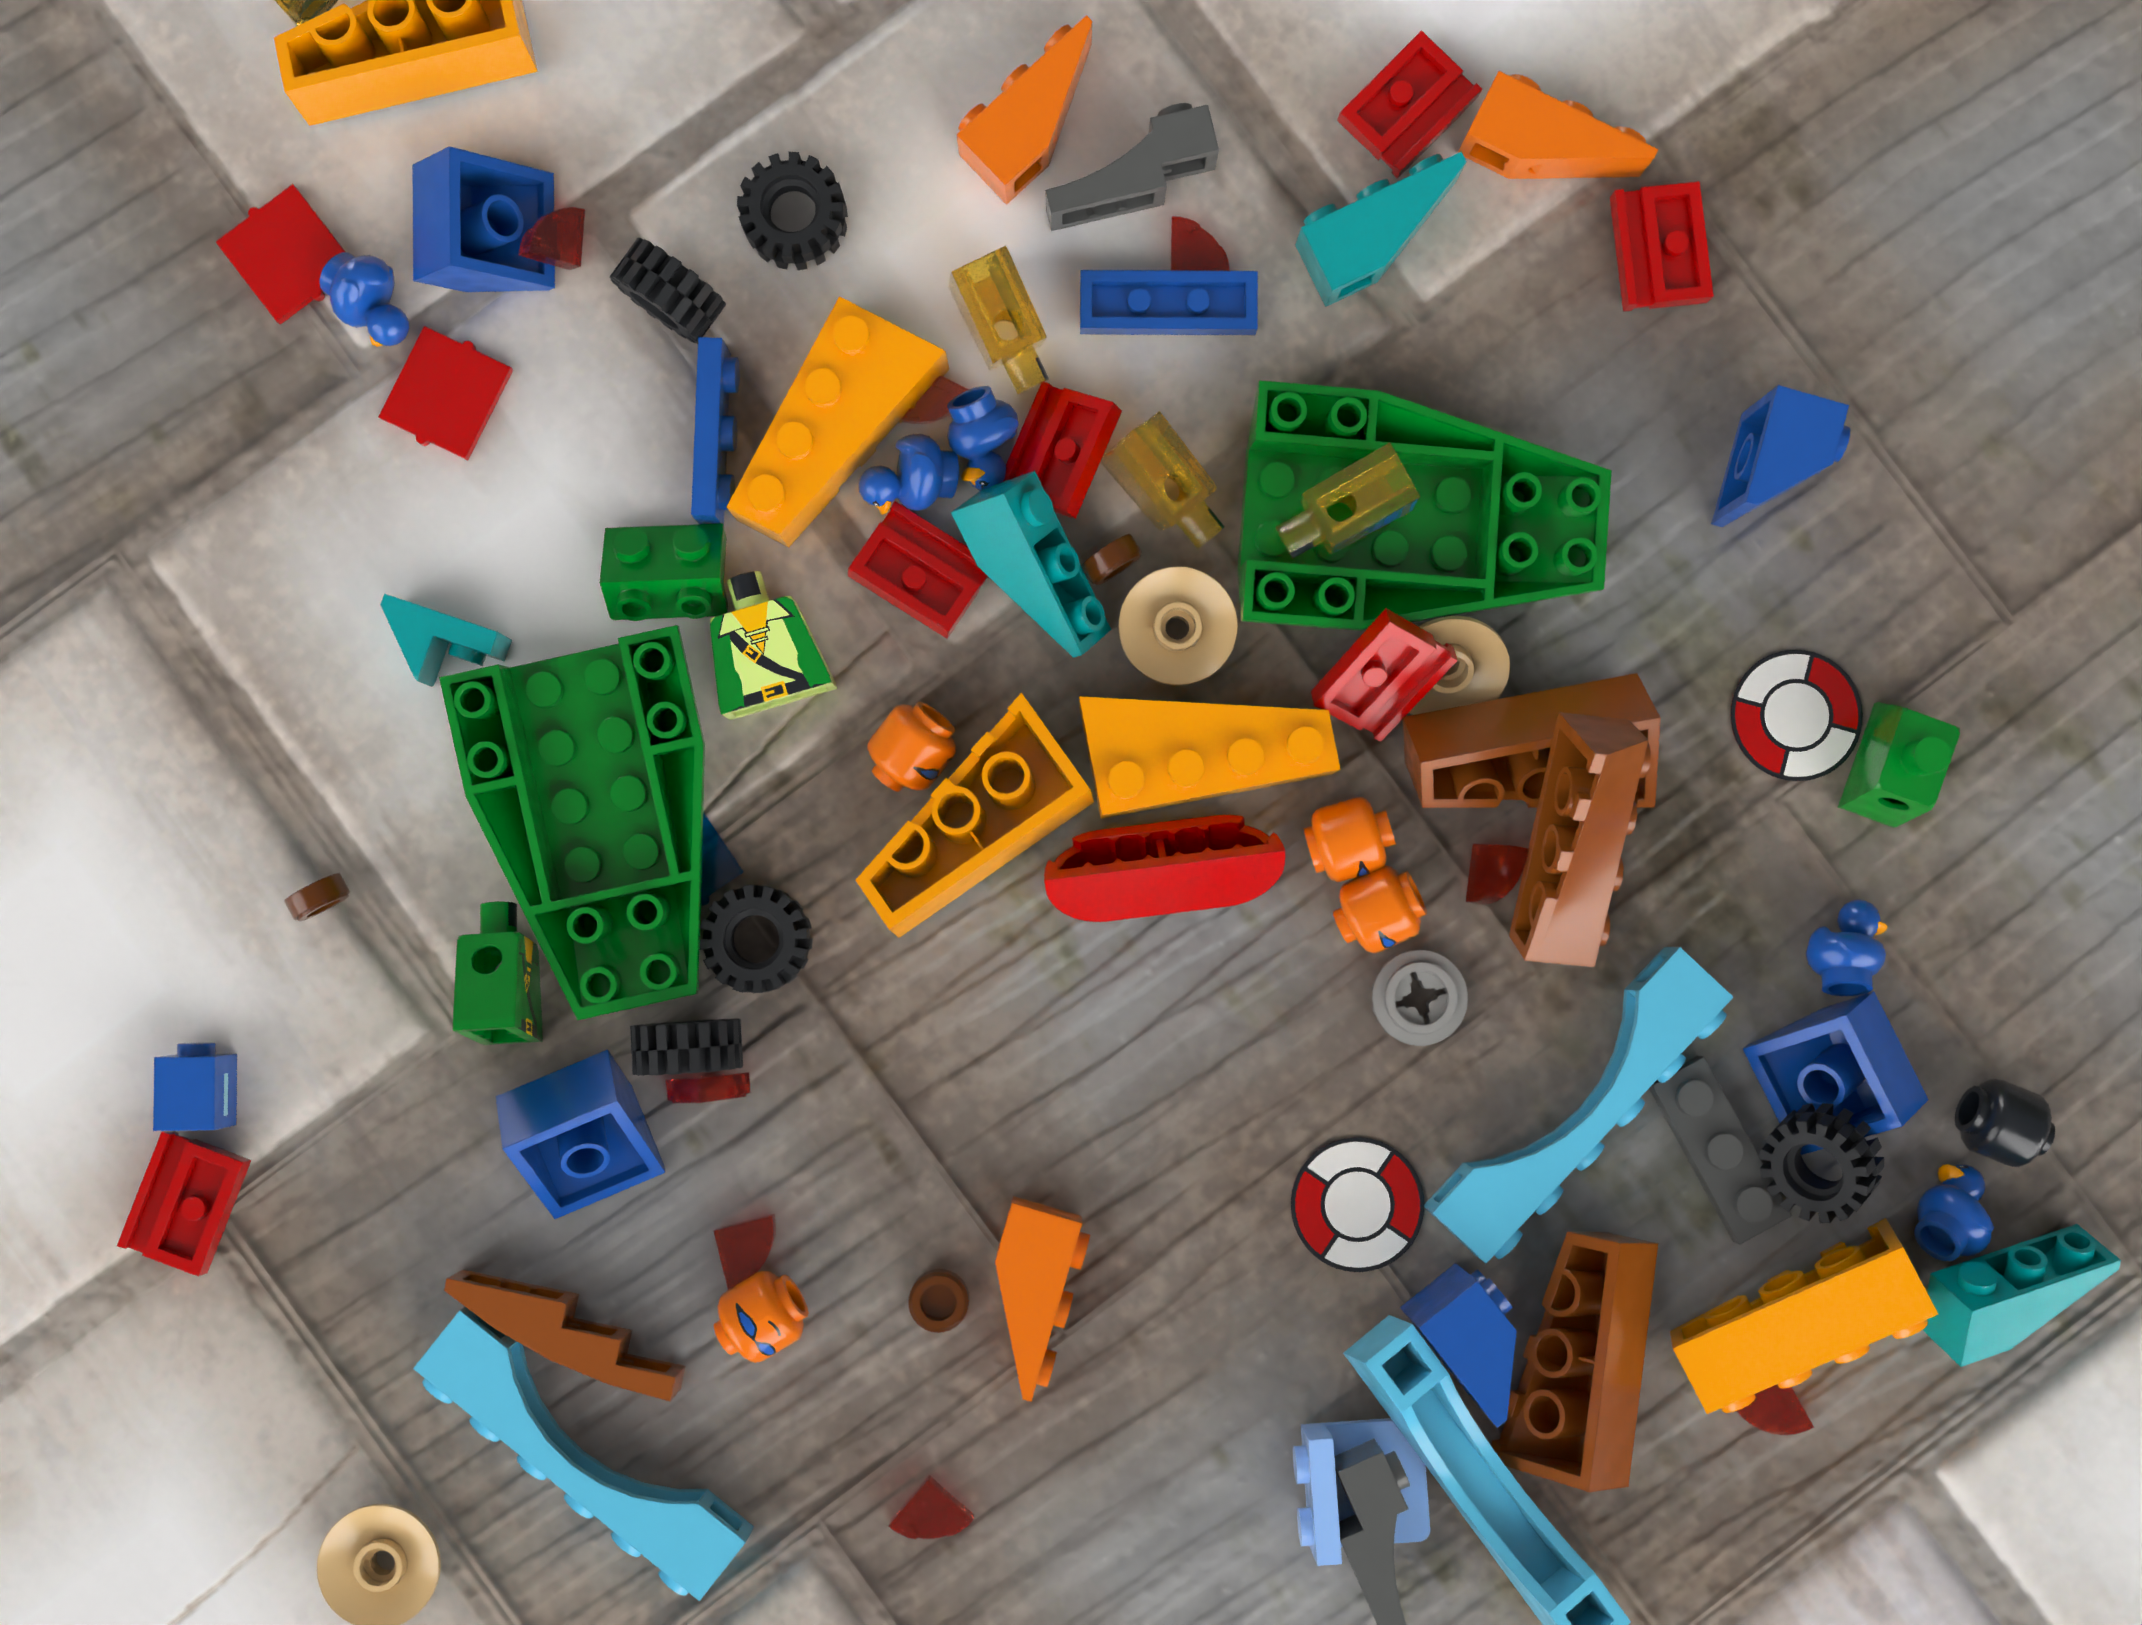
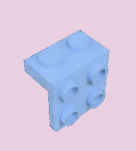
(1324, 1492)

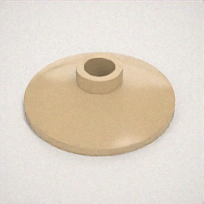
(1185, 596)
(1480, 668)
(357, 1584)

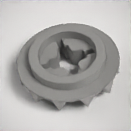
(1443, 1012)

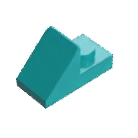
(427, 633)

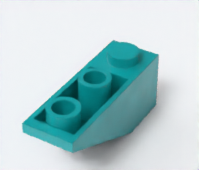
(1360, 242)
(1031, 559)
(2013, 1292)

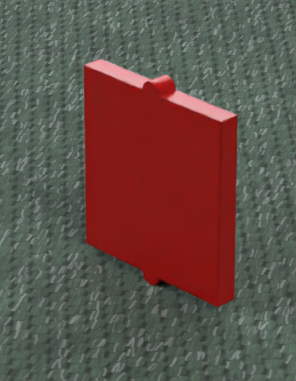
(282, 253)
(445, 393)

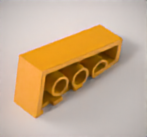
(400, 53)
(833, 418)
(1187, 752)
(977, 820)
(1803, 1322)

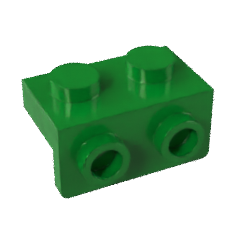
(664, 571)

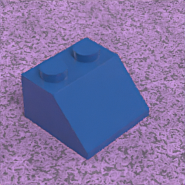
(473, 220)
(1778, 447)
(1842, 1059)
(578, 1134)
(1469, 1332)

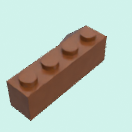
(1503, 745)
(1579, 839)
(1584, 1366)

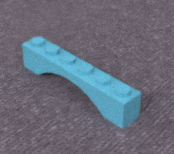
(1660, 1018)
(1446, 1438)
(678, 1530)

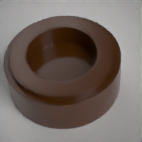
(1112, 559)
(317, 897)
(938, 1300)

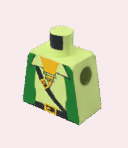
(764, 651)

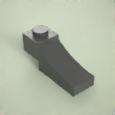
(1177, 146)
(1373, 1489)

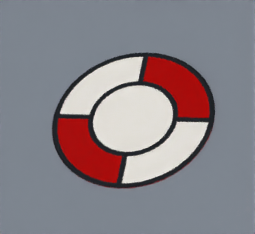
(1796, 715)
(1357, 1204)

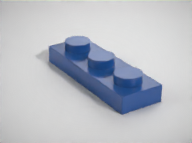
(1168, 302)
(714, 430)

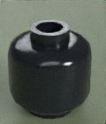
(2005, 1122)

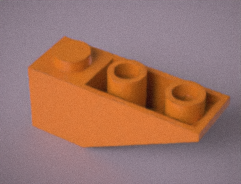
(1020, 128)
(1540, 137)
(1032, 1272)

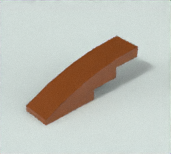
(546, 1324)

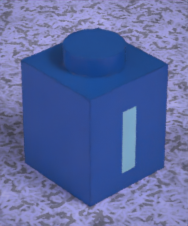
(195, 1089)

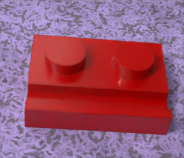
(1409, 104)
(1661, 246)
(1063, 444)
(919, 570)
(1383, 675)
(184, 1203)

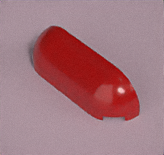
(1163, 868)

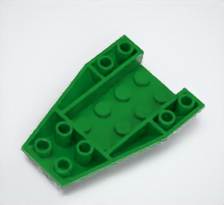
(1489, 530)
(594, 810)

